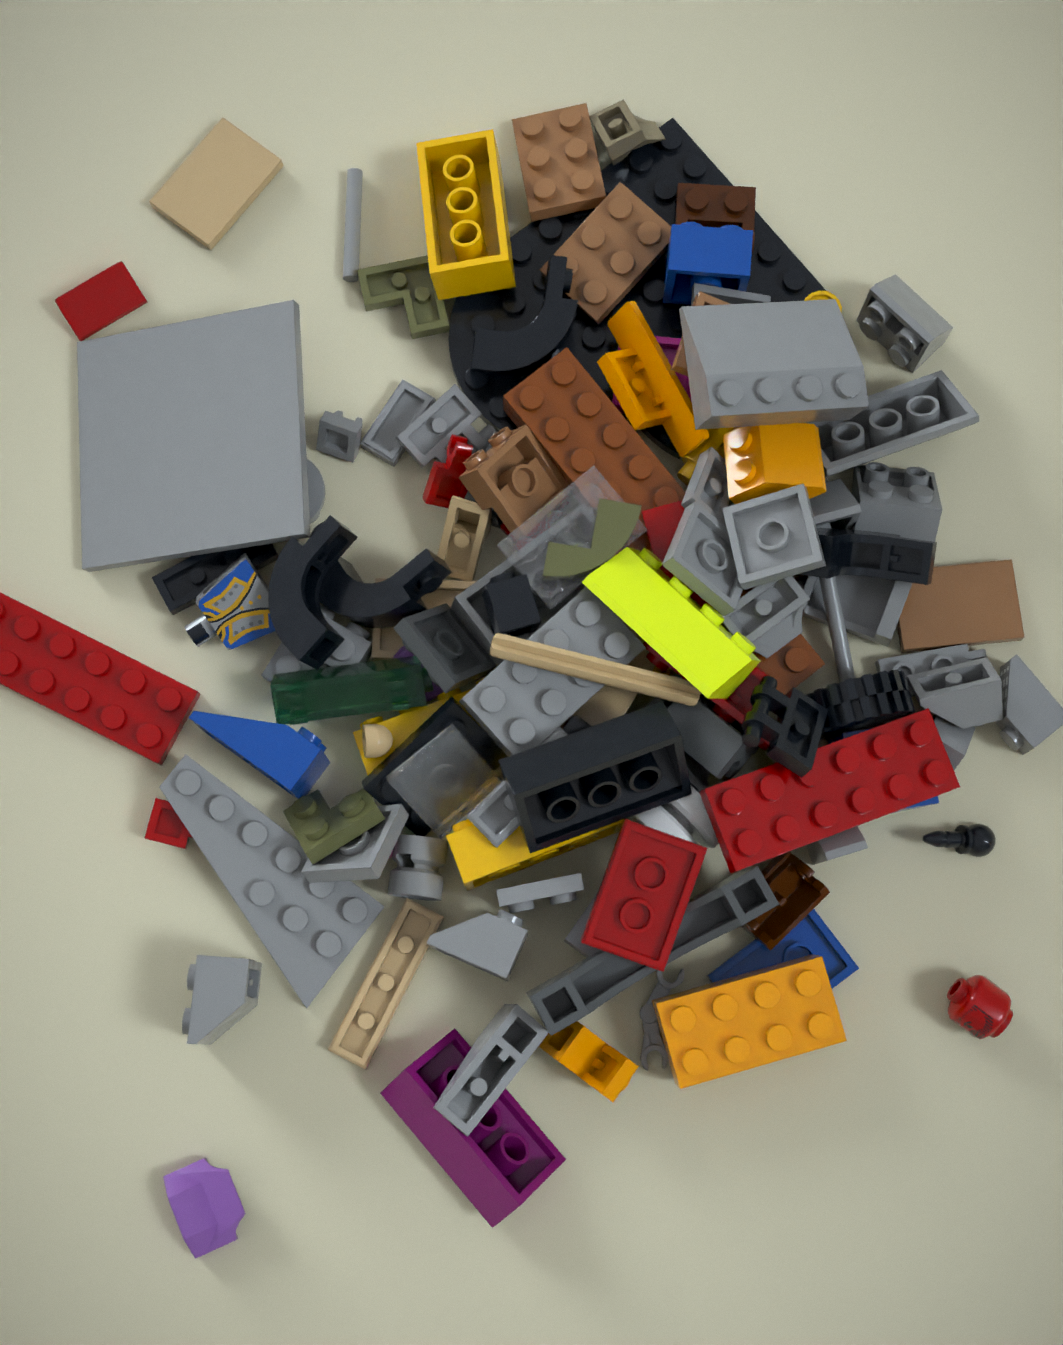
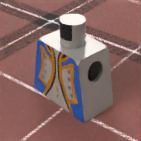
(233, 607)

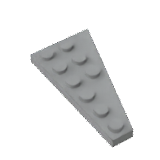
(299, 922)

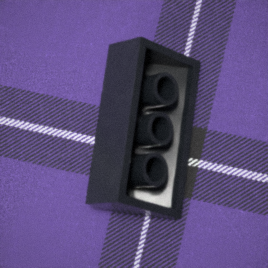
(596, 776)

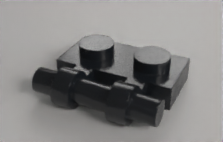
(794, 733)

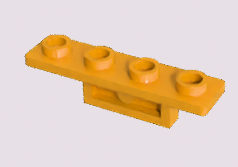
(646, 383)

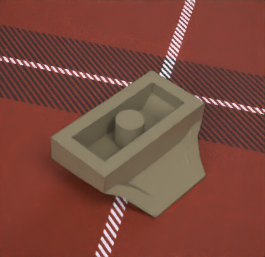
(623, 131)

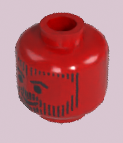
(979, 1006)

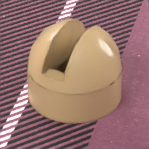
(376, 740)

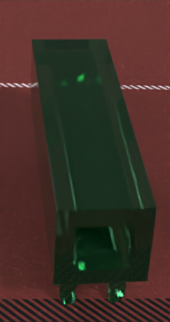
(350, 690)

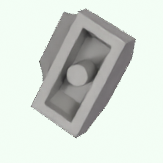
(769, 615)

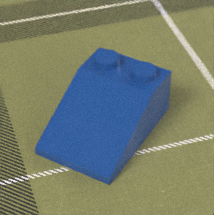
(274, 749)

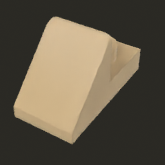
(464, 537)

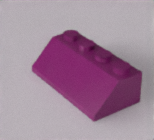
(503, 1154)

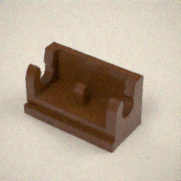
(797, 896)

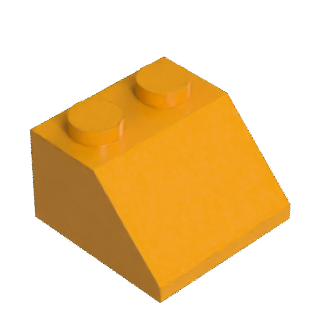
(773, 459)

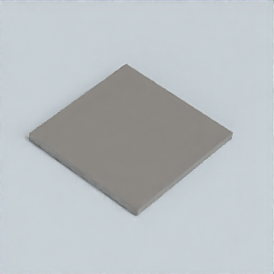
(192, 438)

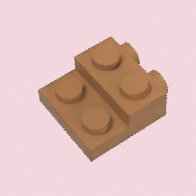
(513, 476)

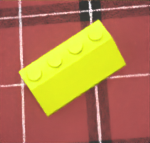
(673, 622)

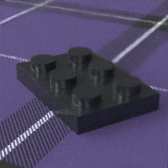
(449, 713)

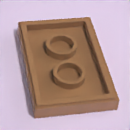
(962, 607)

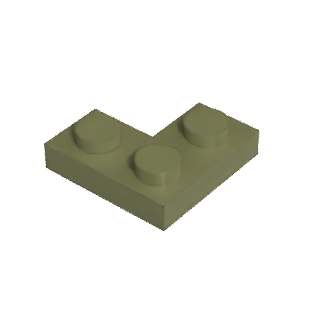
(407, 284)
(327, 829)

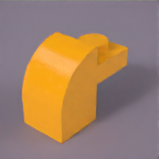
(590, 1059)

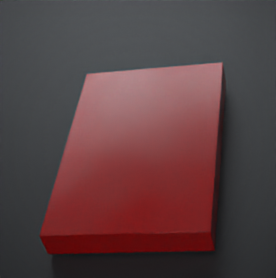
(643, 894)

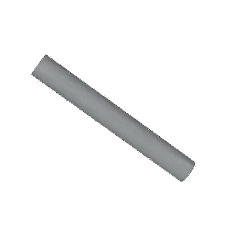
(352, 224)
(837, 628)

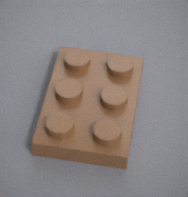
(559, 162)
(612, 251)

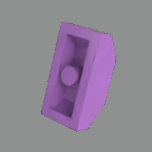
(204, 1206)

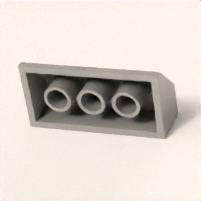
(895, 422)

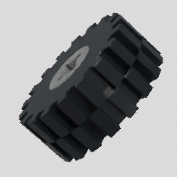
(864, 702)

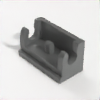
(710, 739)

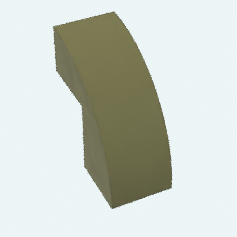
(610, 534)

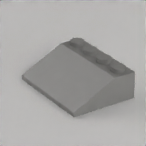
(771, 364)

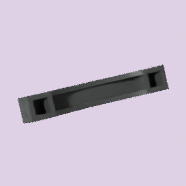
(605, 975)

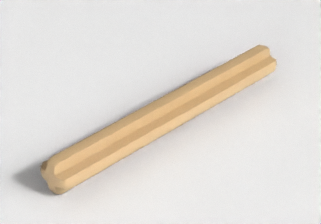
(594, 669)

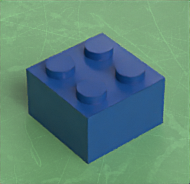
(706, 257)

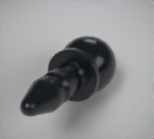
(976, 839)

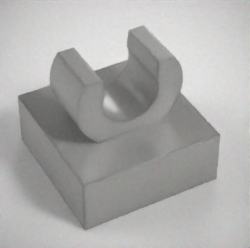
(339, 435)

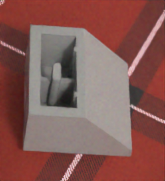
(902, 323)
(897, 501)
(222, 995)

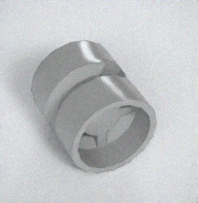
(418, 868)

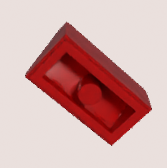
(100, 301)

